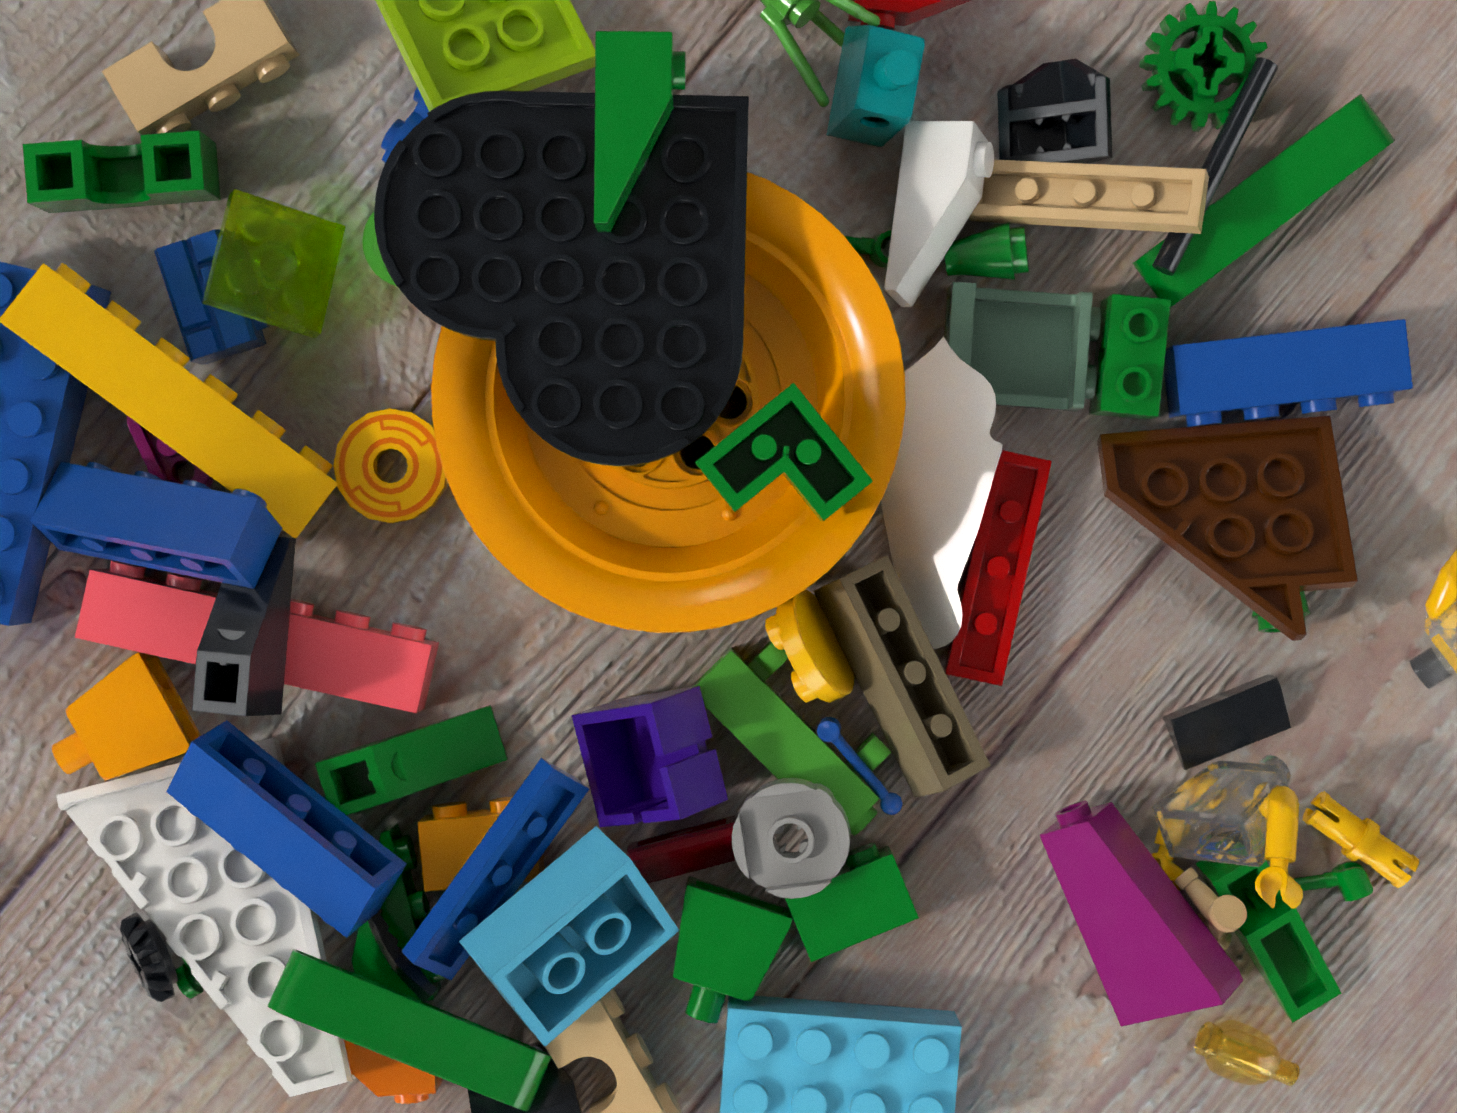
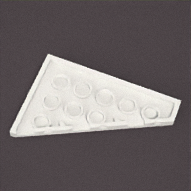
(215, 912)

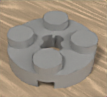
(819, 856)

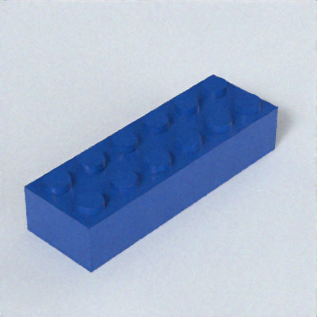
(37, 432)

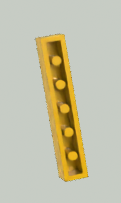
(166, 398)

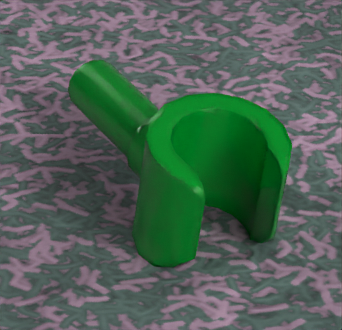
(871, 247)
(1348, 876)

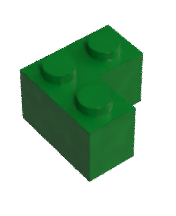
(789, 441)

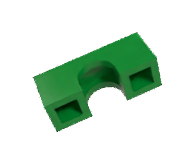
(97, 177)

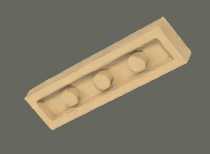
(1094, 196)

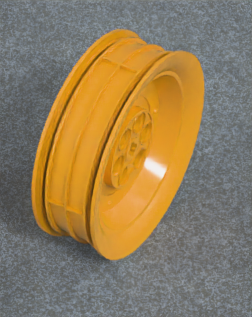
(658, 539)

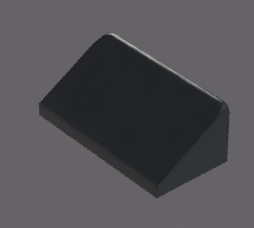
(1228, 721)

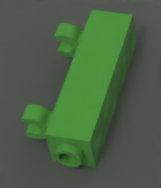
(780, 737)

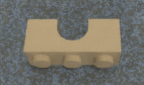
(247, 49)
(603, 1036)

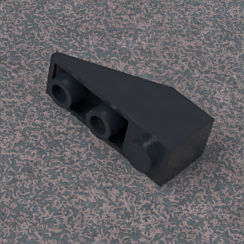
(246, 643)

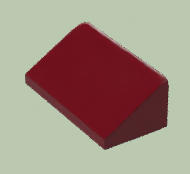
(684, 850)

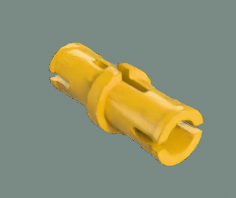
(1360, 839)

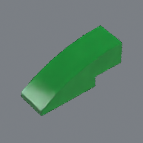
(1275, 941)

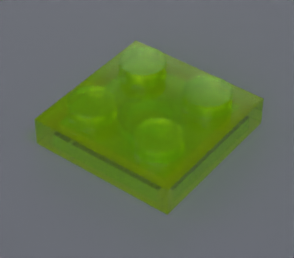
(274, 264)

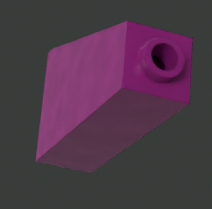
(1134, 920)

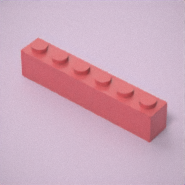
(322, 652)

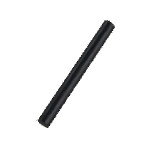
(1221, 154)

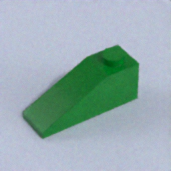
(631, 107)

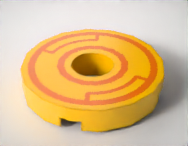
(357, 466)

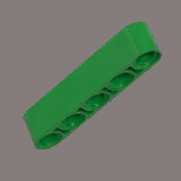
(1272, 197)
(409, 1030)

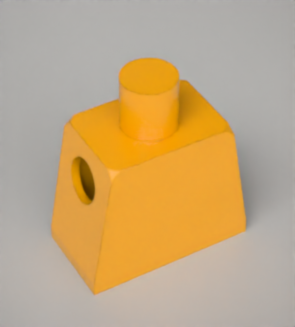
(127, 721)

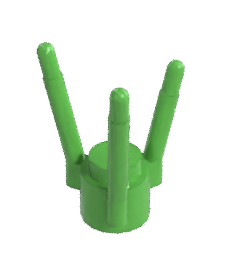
(799, 12)

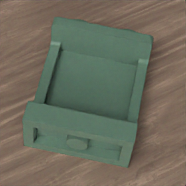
(1026, 343)

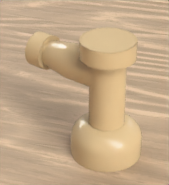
(1218, 914)

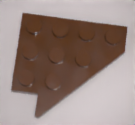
(1242, 504)

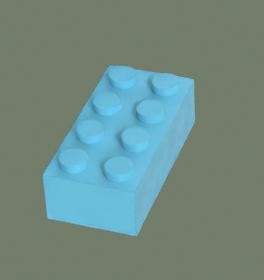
(838, 1058)

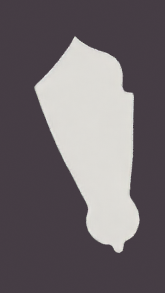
(940, 485)

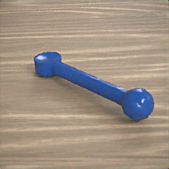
(829, 731)

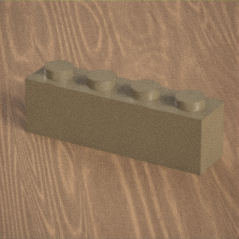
(902, 678)

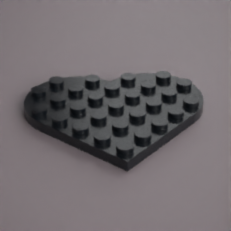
(600, 337)

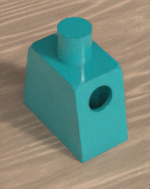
(875, 80)

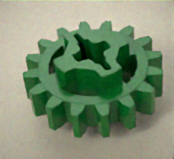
(1179, 66)

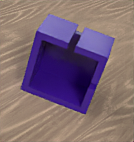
(649, 758)

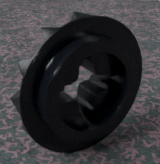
(149, 957)

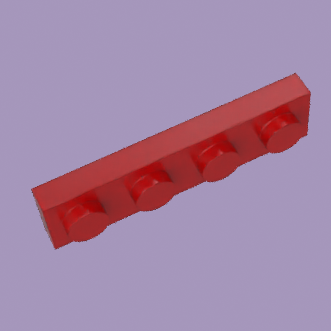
(998, 569)

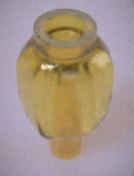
(1243, 1054)

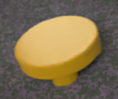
(811, 648)

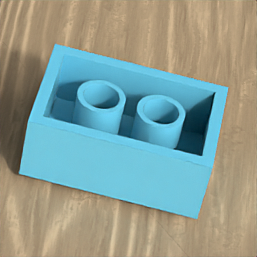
(570, 935)

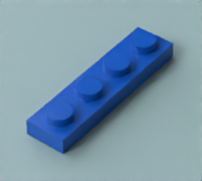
(496, 867)

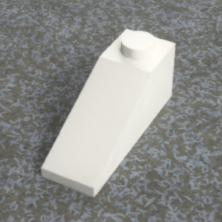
(935, 196)

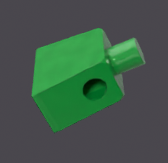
(725, 945)

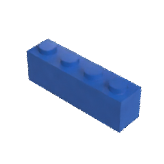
(1287, 369)
(158, 523)
(285, 828)

